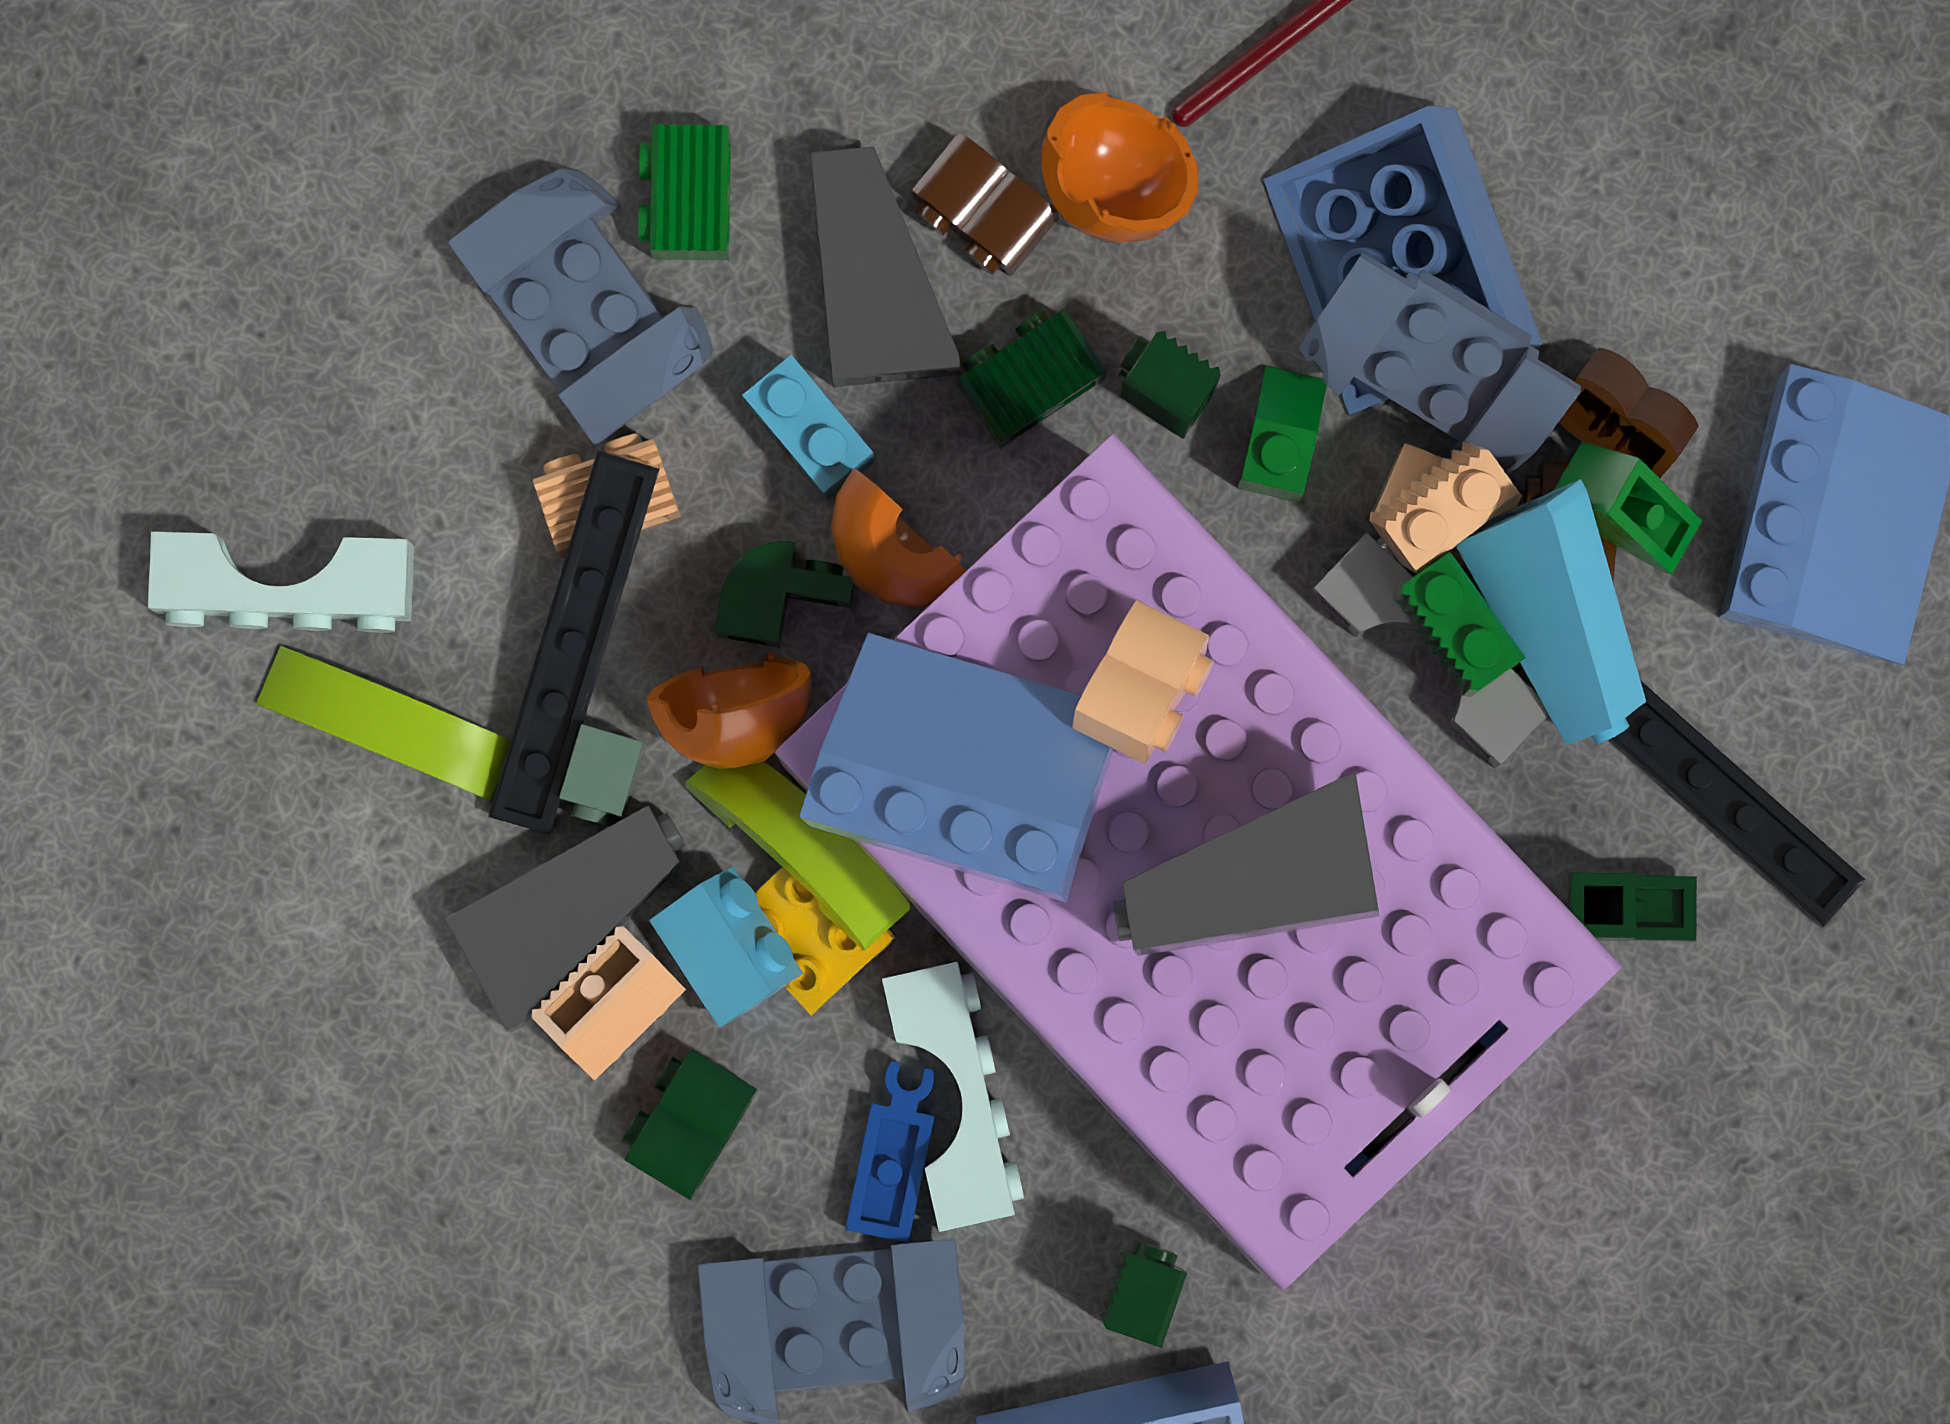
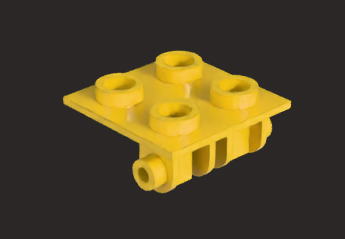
(816, 943)

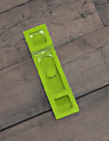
(384, 722)
(830, 866)

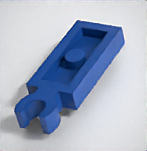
(892, 1162)

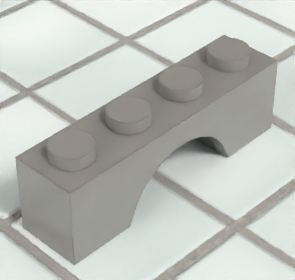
(1362, 598)

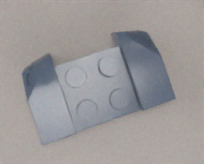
(580, 301)
(1440, 360)
(833, 1326)

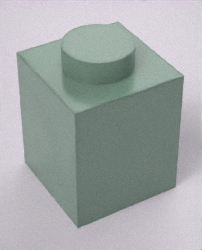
(602, 775)

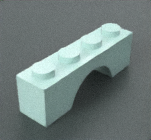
(362, 582)
(932, 1013)

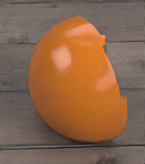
(1117, 169)
(884, 551)
(732, 712)

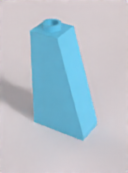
(1558, 602)

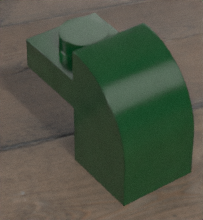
(759, 588)
(1634, 906)

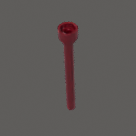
(1254, 60)

